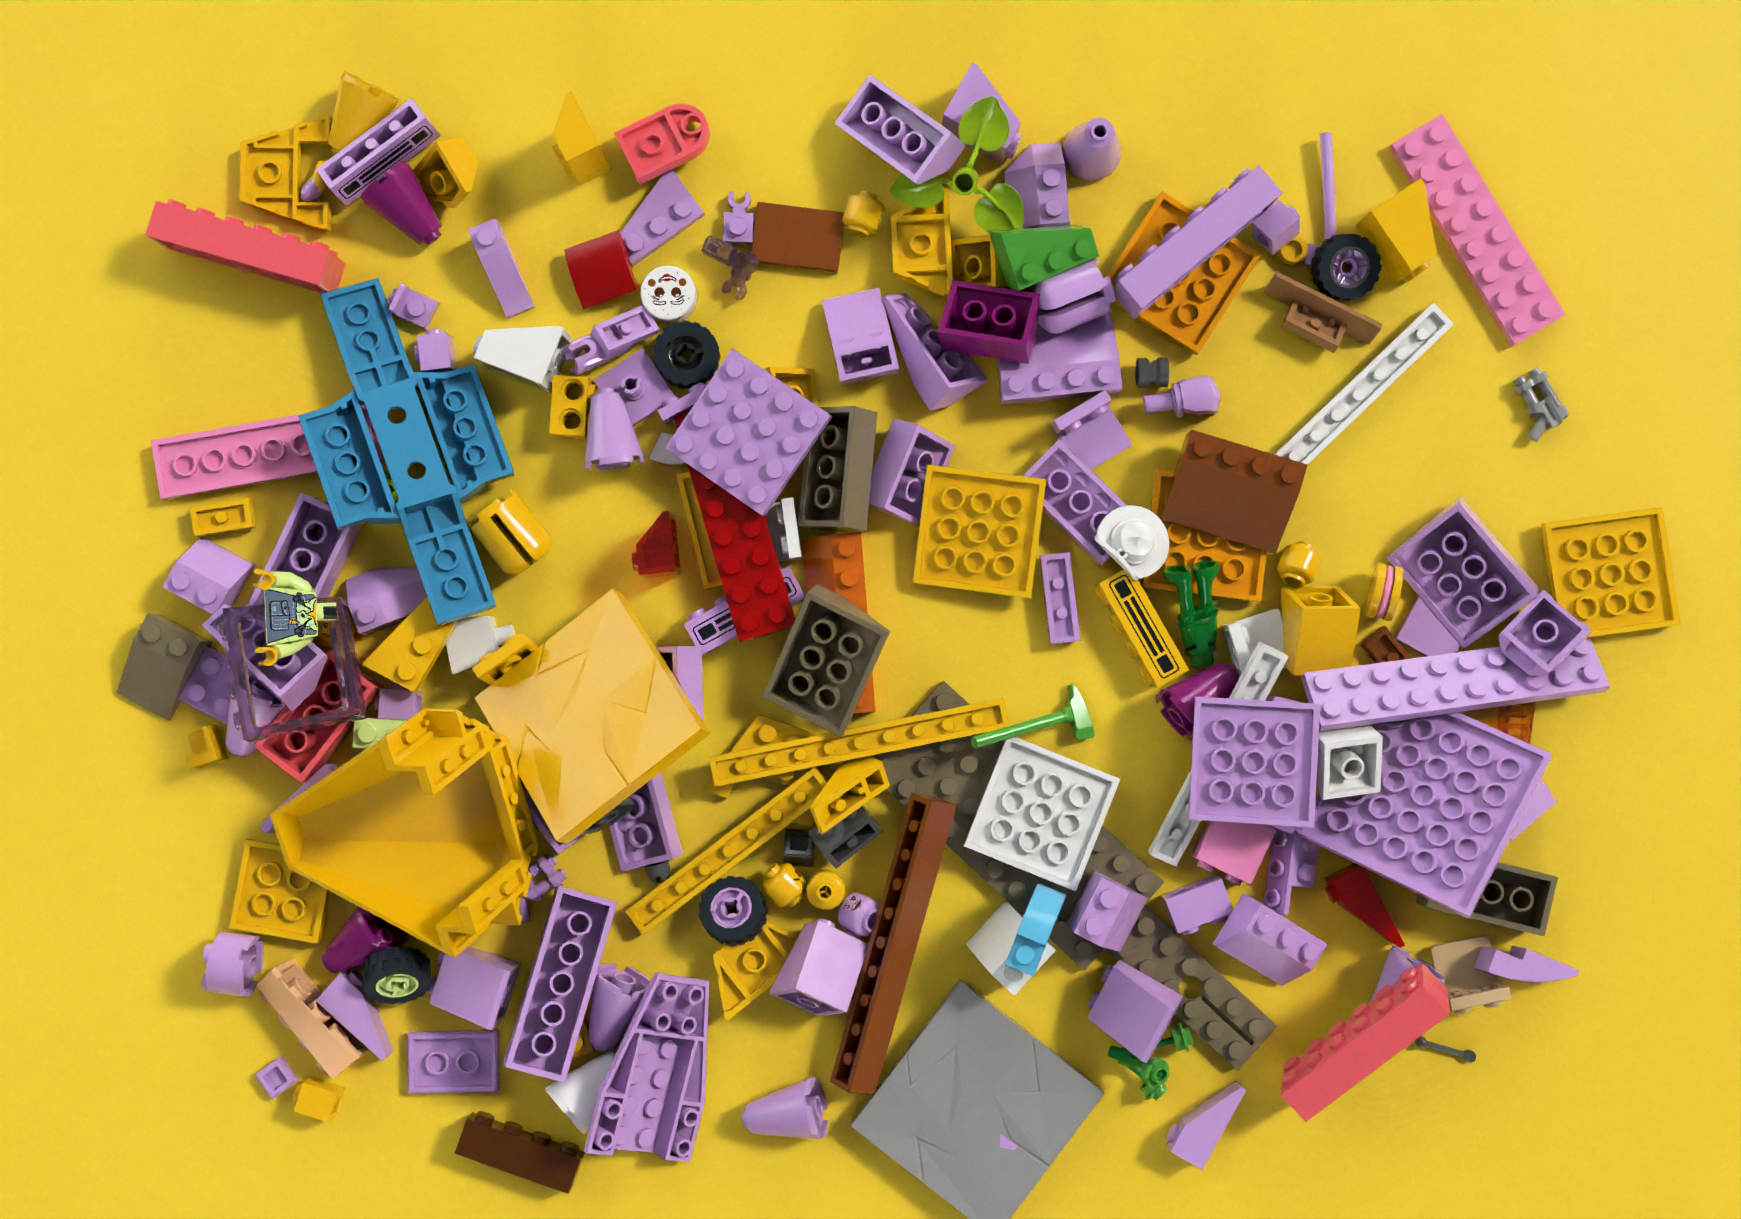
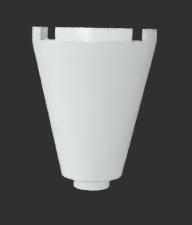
(580, 1090)

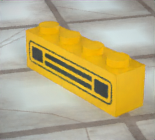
(1142, 628)

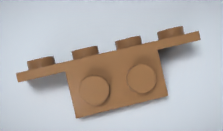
(1319, 316)

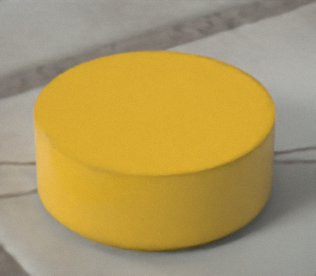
(1293, 252)

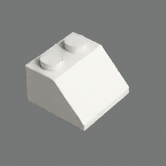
(1349, 762)

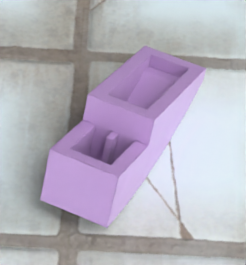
(1522, 965)

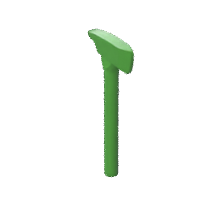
(1074, 713)

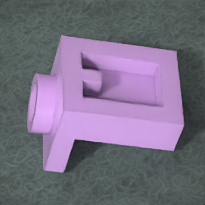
(412, 306)

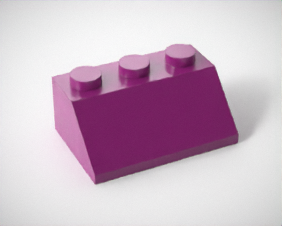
(989, 322)

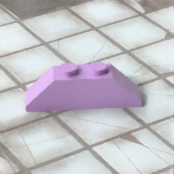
(1042, 185)

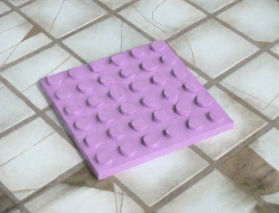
(1441, 809)

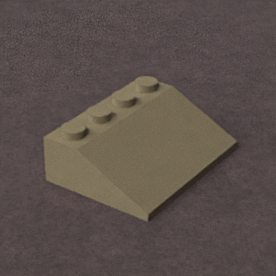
(826, 660)

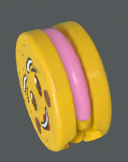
(1384, 591)

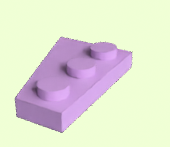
(660, 217)

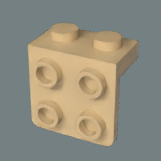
(1467, 985)

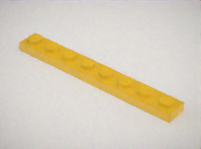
(727, 852)

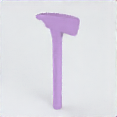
(1328, 193)

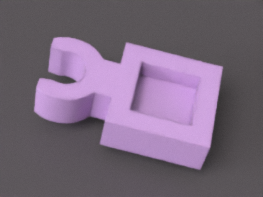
(738, 224)

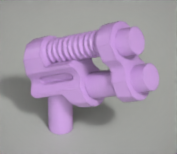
(536, 891)

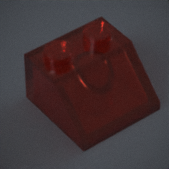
(658, 549)

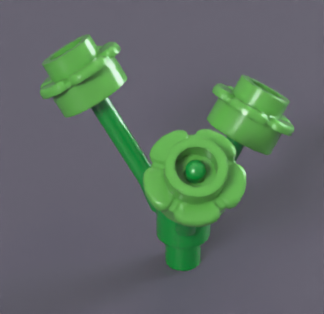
(1155, 1071)

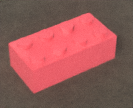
(309, 750)

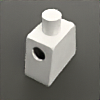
(473, 639)

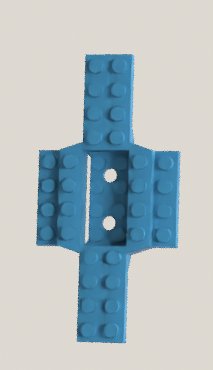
(352, 469)

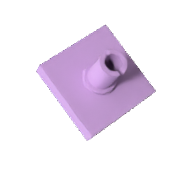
(639, 385)

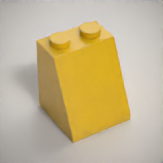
(1402, 232)
(1318, 628)

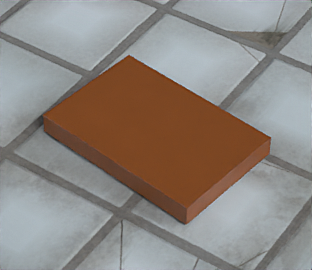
(798, 237)

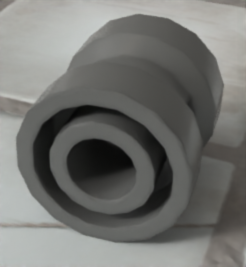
(1155, 372)

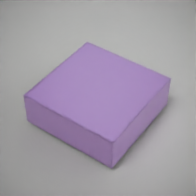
(277, 1077)

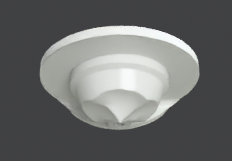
(1134, 540)

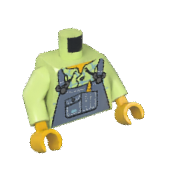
(290, 614)

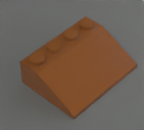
(1233, 491)

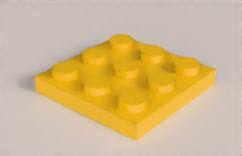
(275, 898)

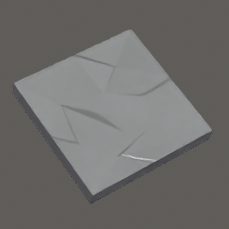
(961, 1088)

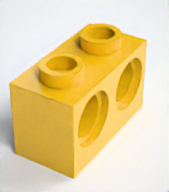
(563, 407)

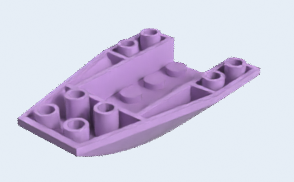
(657, 1075)

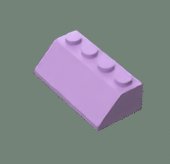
(899, 132)

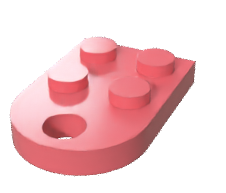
(662, 141)

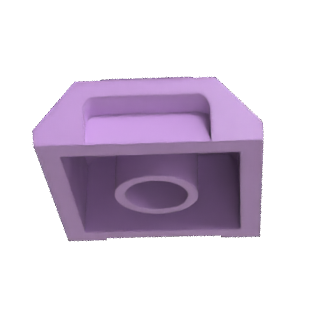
(1542, 636)

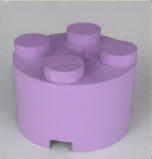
(232, 964)

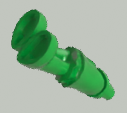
(1196, 622)

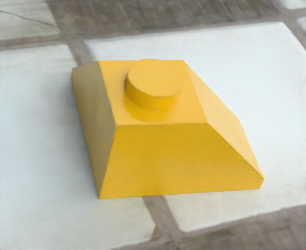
(447, 171)
(976, 261)

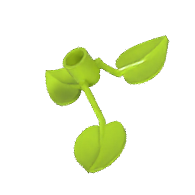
(1001, 208)

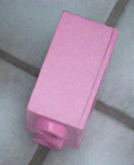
(1233, 849)

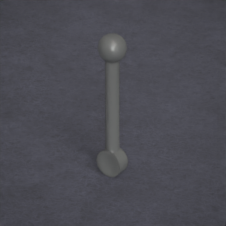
(1468, 1055)

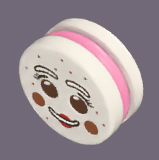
(669, 294)

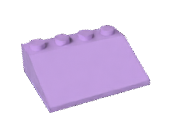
(1064, 365)
(1465, 570)

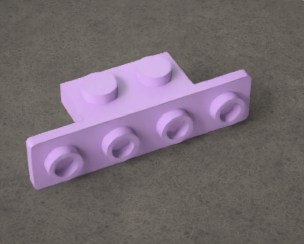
(1290, 864)

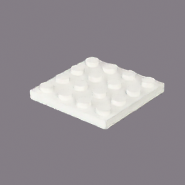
(1041, 812)

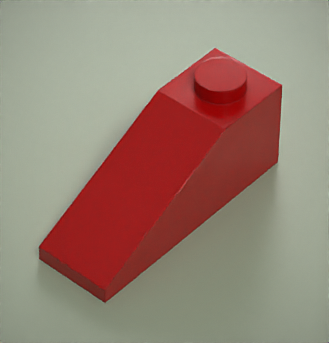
(1357, 895)

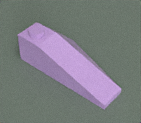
(936, 373)
(383, 597)
(289, 678)

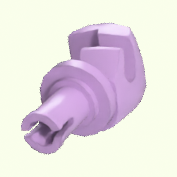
(1189, 395)

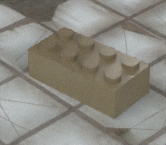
(839, 472)
(1512, 899)

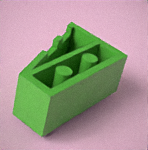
(1040, 253)

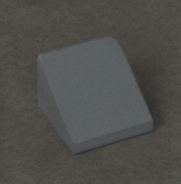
(798, 848)

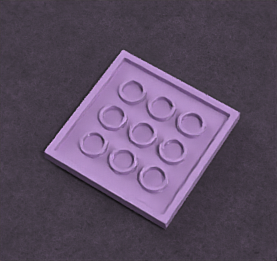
(748, 432)
(1254, 761)

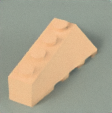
(318, 1032)

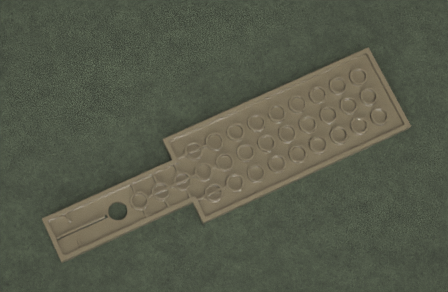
(960, 775)

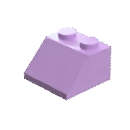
(209, 576)

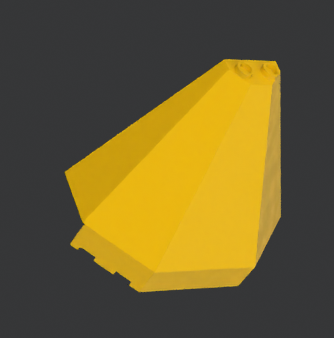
(420, 830)

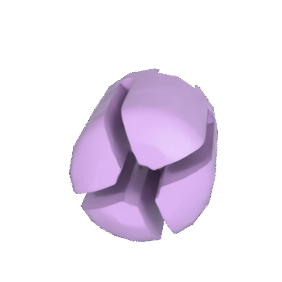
(1073, 297)

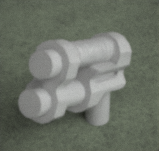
(1548, 411)

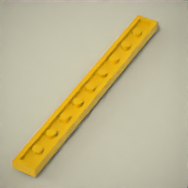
(859, 742)

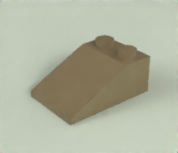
(160, 664)

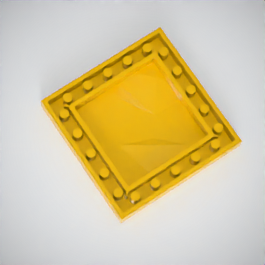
(591, 716)

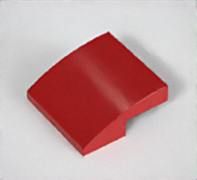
(600, 269)

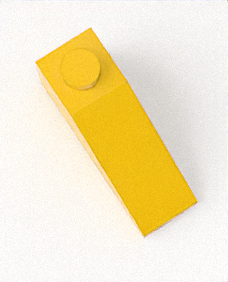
(848, 790)

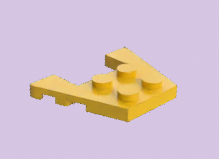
(273, 173)
(766, 732)

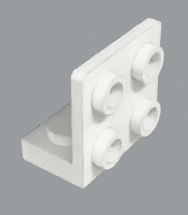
(784, 529)
(1245, 634)

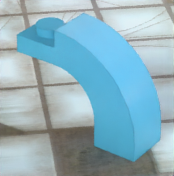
(1035, 929)

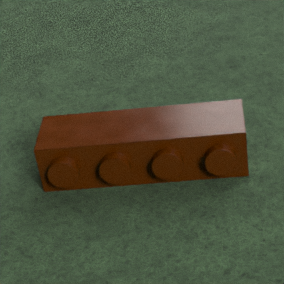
(520, 1152)

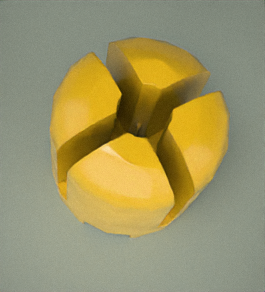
(522, 525)

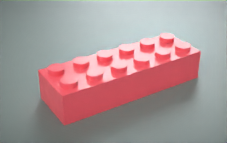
(245, 247)
(1364, 1041)

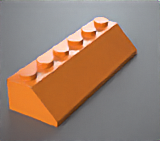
(838, 565)

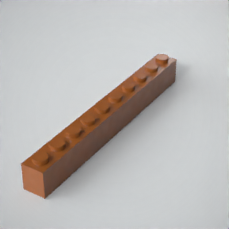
(893, 944)

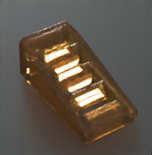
(1526, 716)

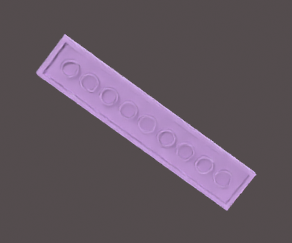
(1444, 686)

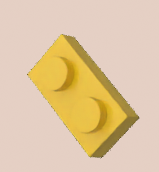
(222, 517)

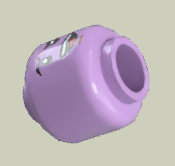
(858, 914)

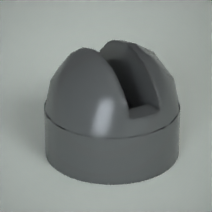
(658, 870)

